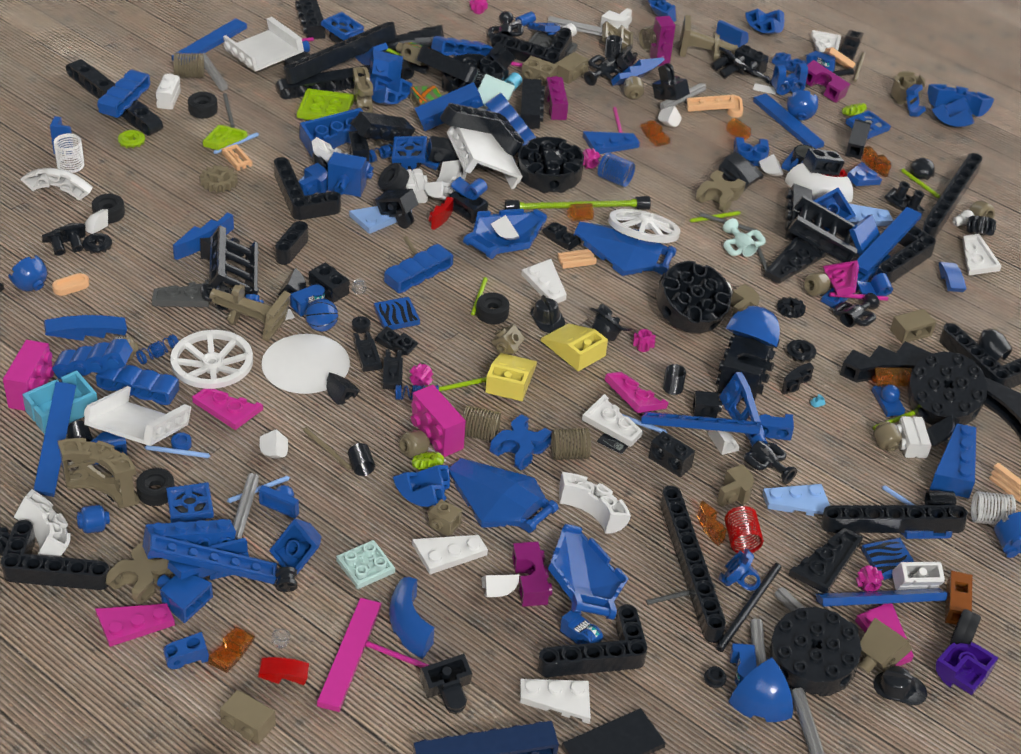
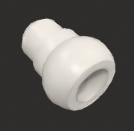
(962, 218)

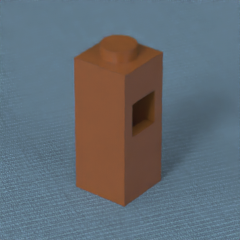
(958, 596)

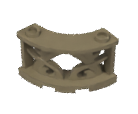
(84, 455)

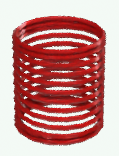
(732, 535)

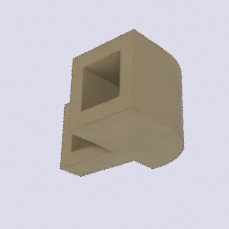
(744, 297)
(737, 486)

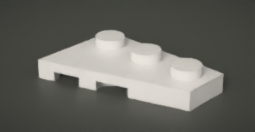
(979, 256)
(610, 421)

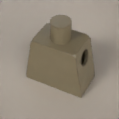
(882, 647)

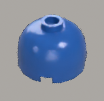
(802, 105)
(29, 274)

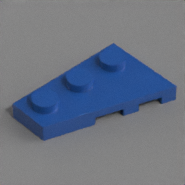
(550, 28)
(610, 142)

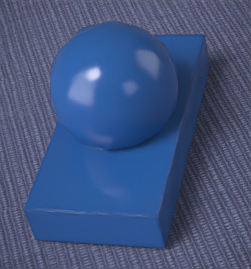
(889, 400)
(280, 500)

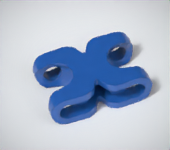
(521, 442)

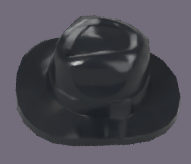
(606, 324)

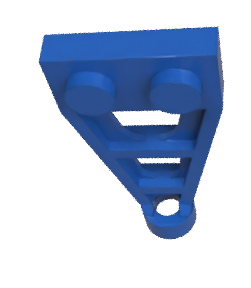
(731, 396)

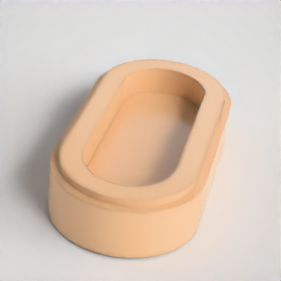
(738, 110)
(70, 284)

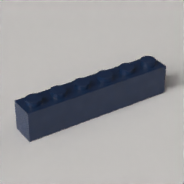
(518, 739)

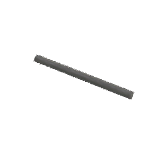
(228, 110)
(723, 221)
(761, 255)
(668, 597)

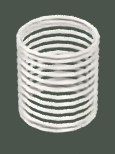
(79, 156)
(1004, 516)

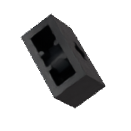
(358, 145)

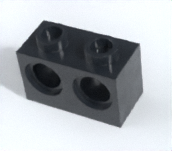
(752, 58)
(823, 161)
(468, 208)
(334, 283)
(671, 454)

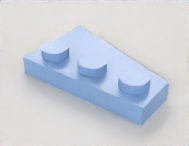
(881, 216)
(371, 219)
(799, 498)

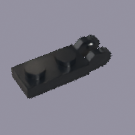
(626, 58)
(367, 352)
(392, 370)

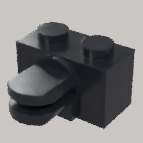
(669, 85)
(398, 204)
(447, 679)

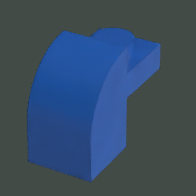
(314, 180)

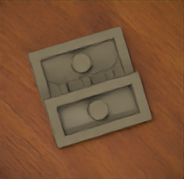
(627, 36)

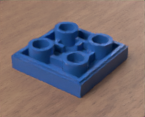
(864, 234)

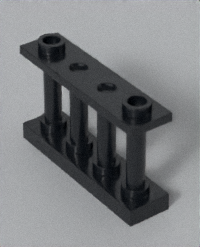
(820, 238)
(218, 264)

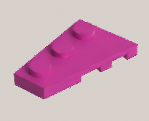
(843, 277)
(637, 398)
(227, 409)
(888, 616)
(131, 622)

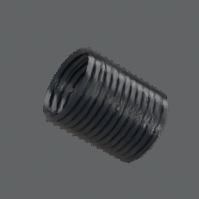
(613, 46)
(674, 379)
(79, 430)
(361, 459)
(940, 498)

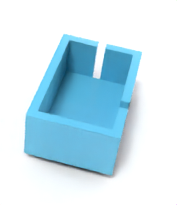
(38, 401)

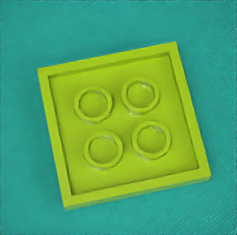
(323, 103)

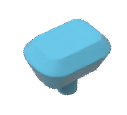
(818, 401)

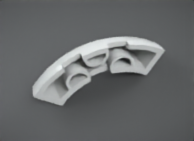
(449, 173)
(56, 177)
(819, 183)
(595, 500)
(48, 526)

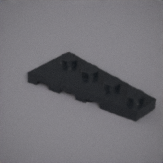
(793, 259)
(828, 561)

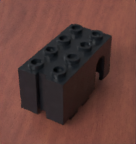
(748, 357)

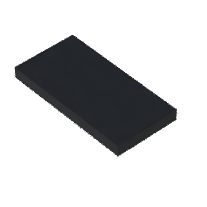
(624, 735)

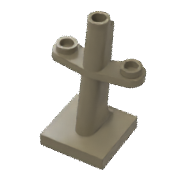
(693, 38)
(271, 316)

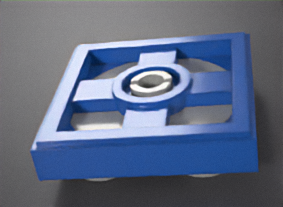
(877, 126)

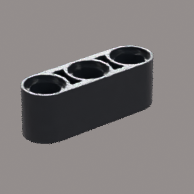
(291, 242)

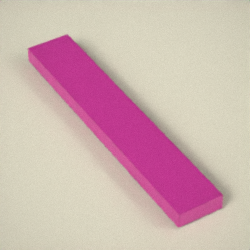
(349, 655)

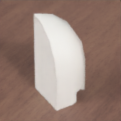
(669, 117)
(771, 166)
(97, 221)
(505, 228)
(723, 441)
(274, 444)
(499, 584)

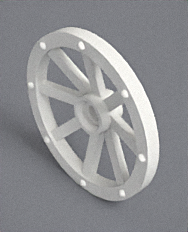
(644, 220)
(211, 361)

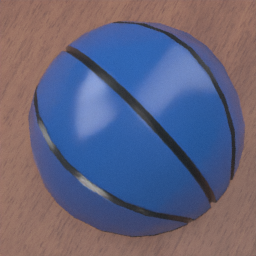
(321, 315)

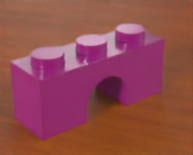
(664, 30)
(835, 86)
(557, 97)
(529, 559)

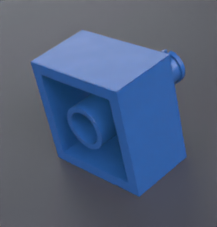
(347, 174)

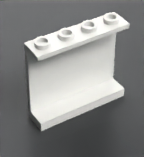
(267, 47)
(482, 148)
(132, 421)

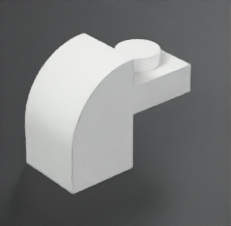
(616, 19)

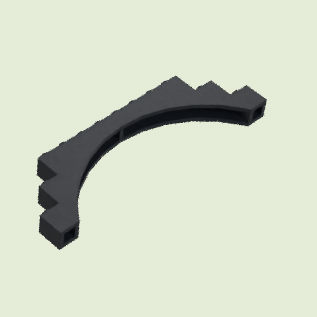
(861, 368)

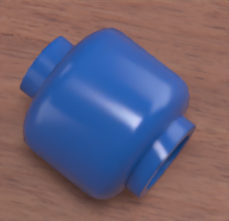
(92, 519)

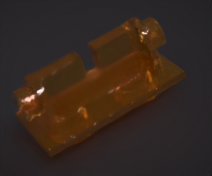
(892, 376)

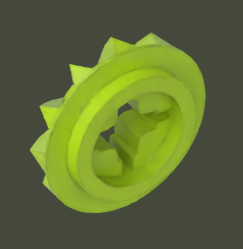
(854, 109)
(131, 138)
(427, 460)

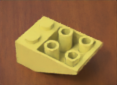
(577, 345)
(510, 376)

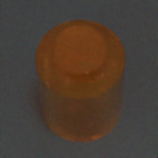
(738, 129)
(581, 212)

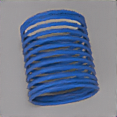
(615, 173)

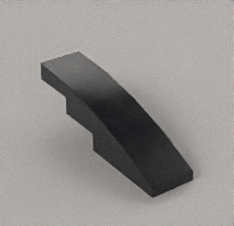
(851, 44)

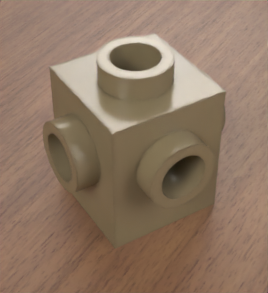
(508, 340)
(444, 517)

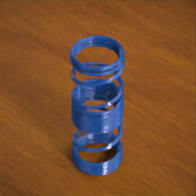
(384, 150)
(157, 349)
(415, 388)

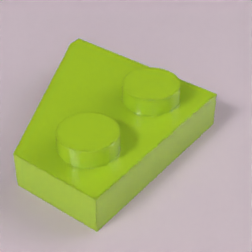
(223, 136)

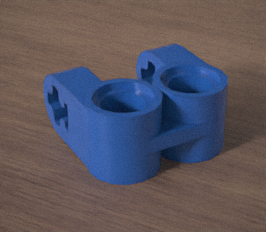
(793, 82)
(751, 153)

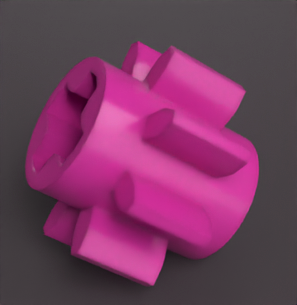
(478, 6)
(591, 158)
(644, 340)
(421, 375)
(869, 578)

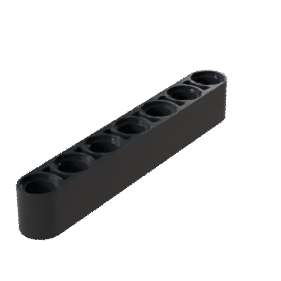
(894, 518)

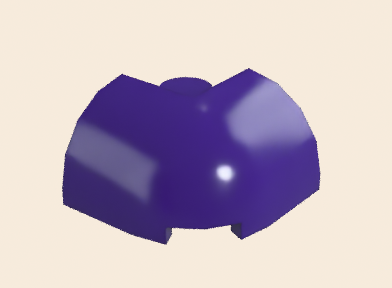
(965, 666)

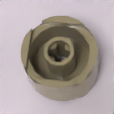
(902, 82)

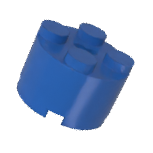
(1010, 534)

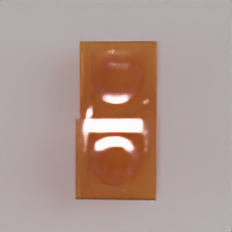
(654, 133)
(876, 162)
(708, 522)
(232, 649)

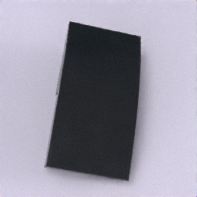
(559, 235)
(395, 342)
(799, 375)

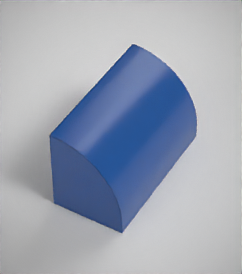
(731, 33)

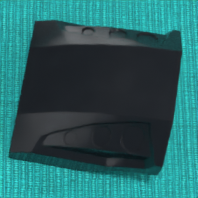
(738, 167)

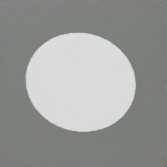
(303, 363)

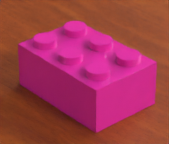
(28, 371)
(438, 420)

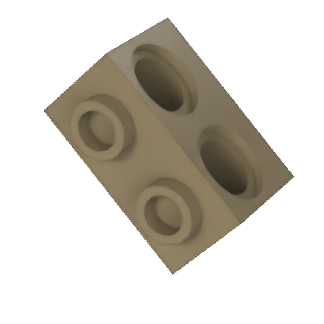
(538, 69)

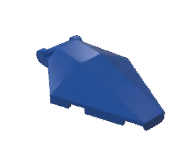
(491, 243)
(624, 252)
(500, 495)
(585, 573)

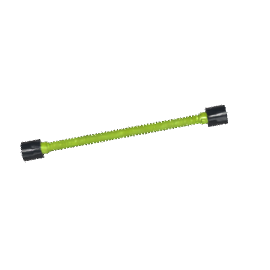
(642, 203)

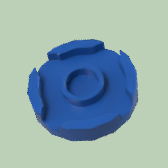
(738, 569)

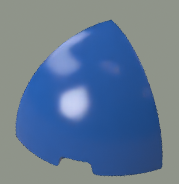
(766, 22)
(390, 92)
(955, 113)
(757, 324)
(424, 487)
(764, 694)

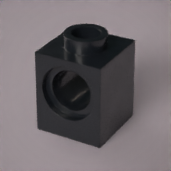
(706, 404)

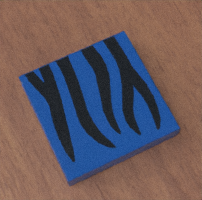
(397, 313)
(886, 555)

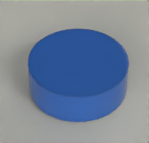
(181, 441)

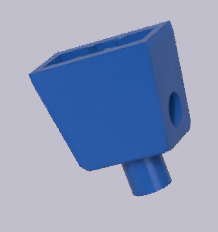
(184, 595)

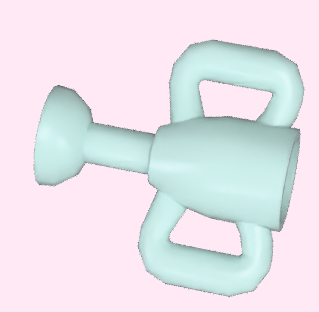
(743, 241)

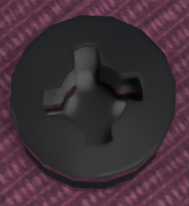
(286, 579)

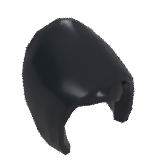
(995, 344)

